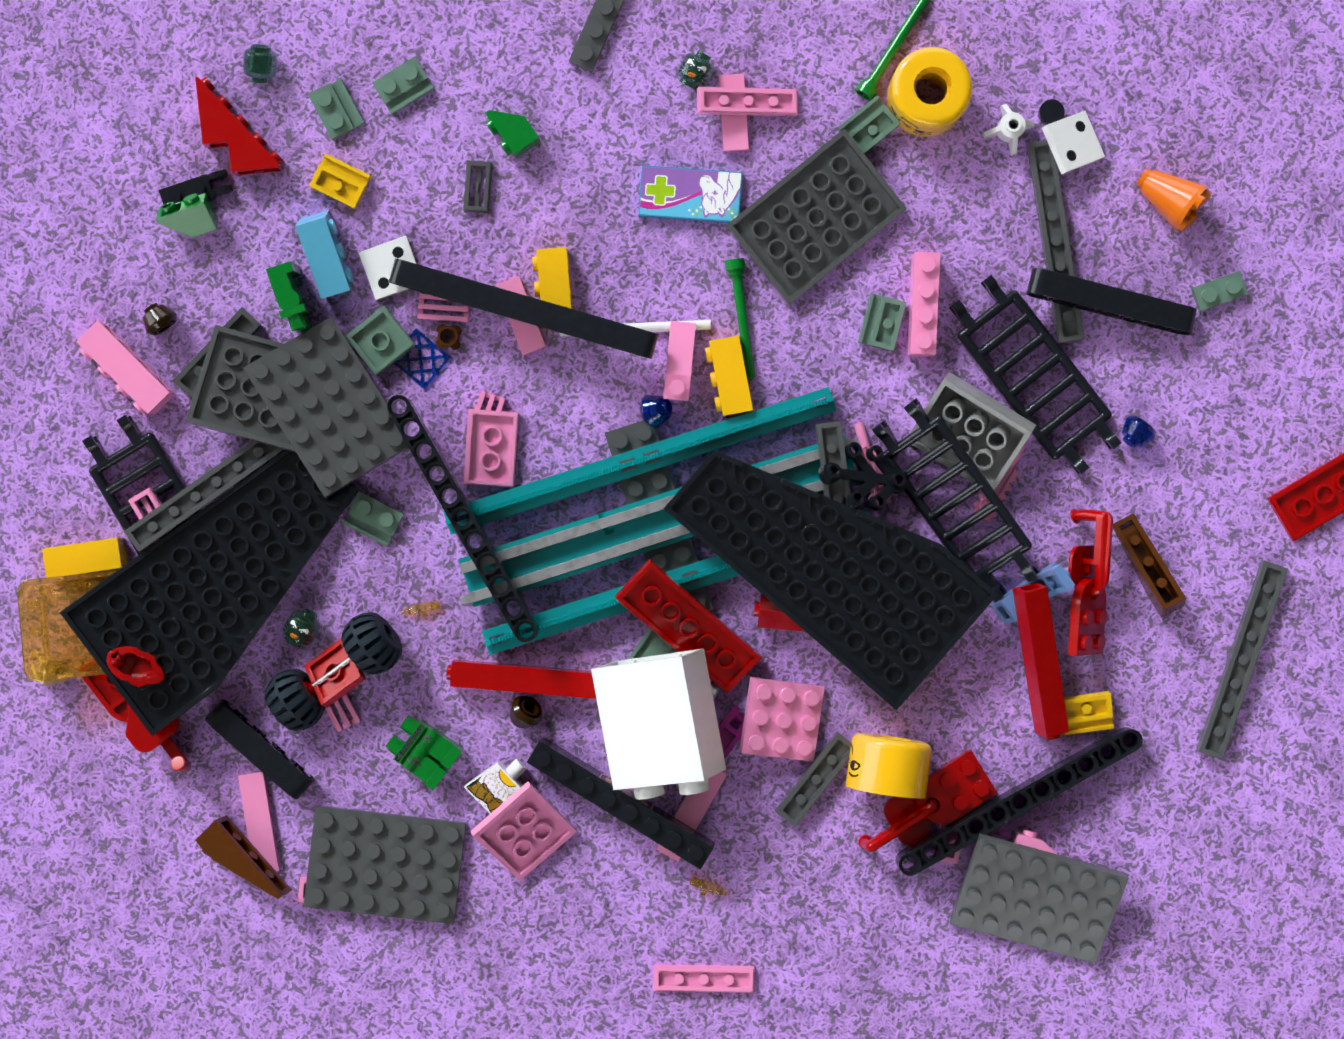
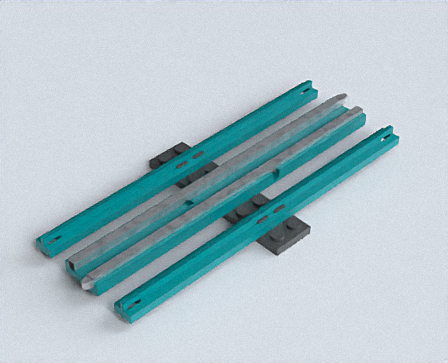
(639, 527)

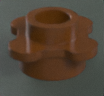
(453, 342)

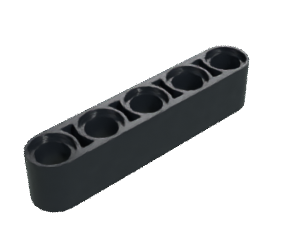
(258, 750)

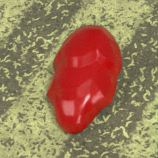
(134, 666)

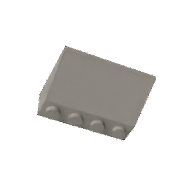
(982, 426)

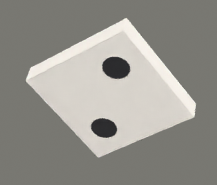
(1073, 142)
(379, 263)

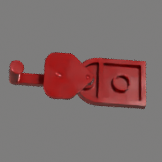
(1090, 573)
(135, 730)
(956, 791)

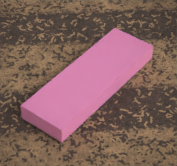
(734, 126)
(527, 335)

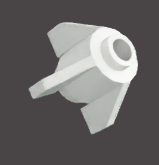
(1007, 134)

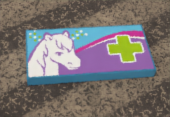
(689, 194)

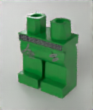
(289, 296)
(423, 749)

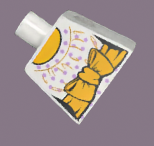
(496, 784)

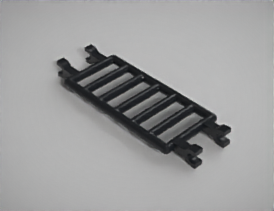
(1044, 336)
(926, 425)
(105, 462)

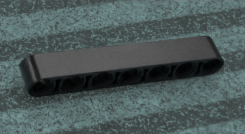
(1111, 301)

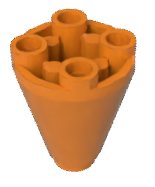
(1173, 197)

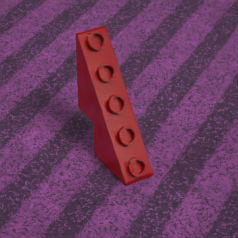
(225, 129)

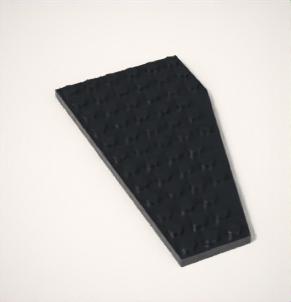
(850, 580)
(208, 586)

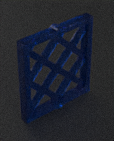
(436, 371)

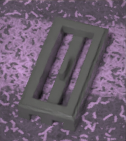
(479, 164)

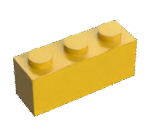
(553, 276)
(729, 376)
(85, 557)

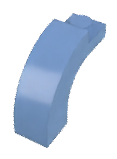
(1053, 576)

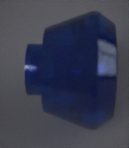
(655, 410)
(1137, 432)

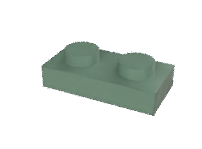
(1219, 291)

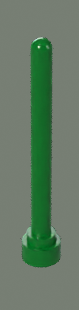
(870, 85)
(735, 269)

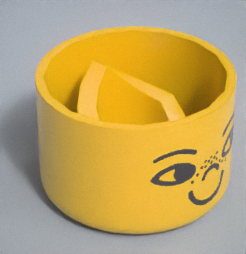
(942, 69)
(888, 765)

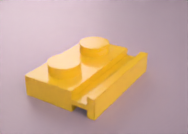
(340, 181)
(1089, 712)

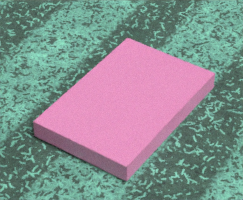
(491, 448)

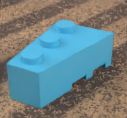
(324, 254)

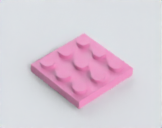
(781, 719)
(523, 831)

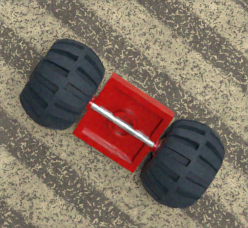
(365, 646)

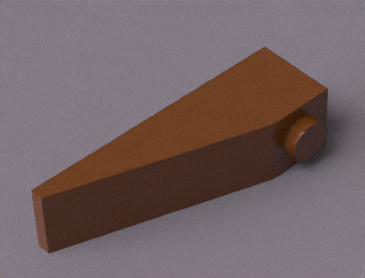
(1149, 567)
(231, 849)

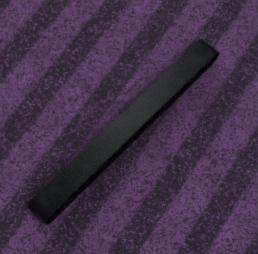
(523, 308)
(452, 510)
(1031, 800)

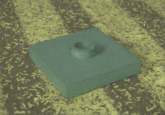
(380, 340)

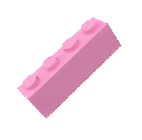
(923, 304)
(125, 368)

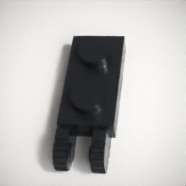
(197, 185)

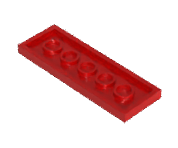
(687, 624)

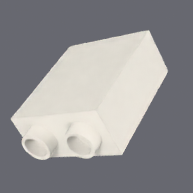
(659, 723)

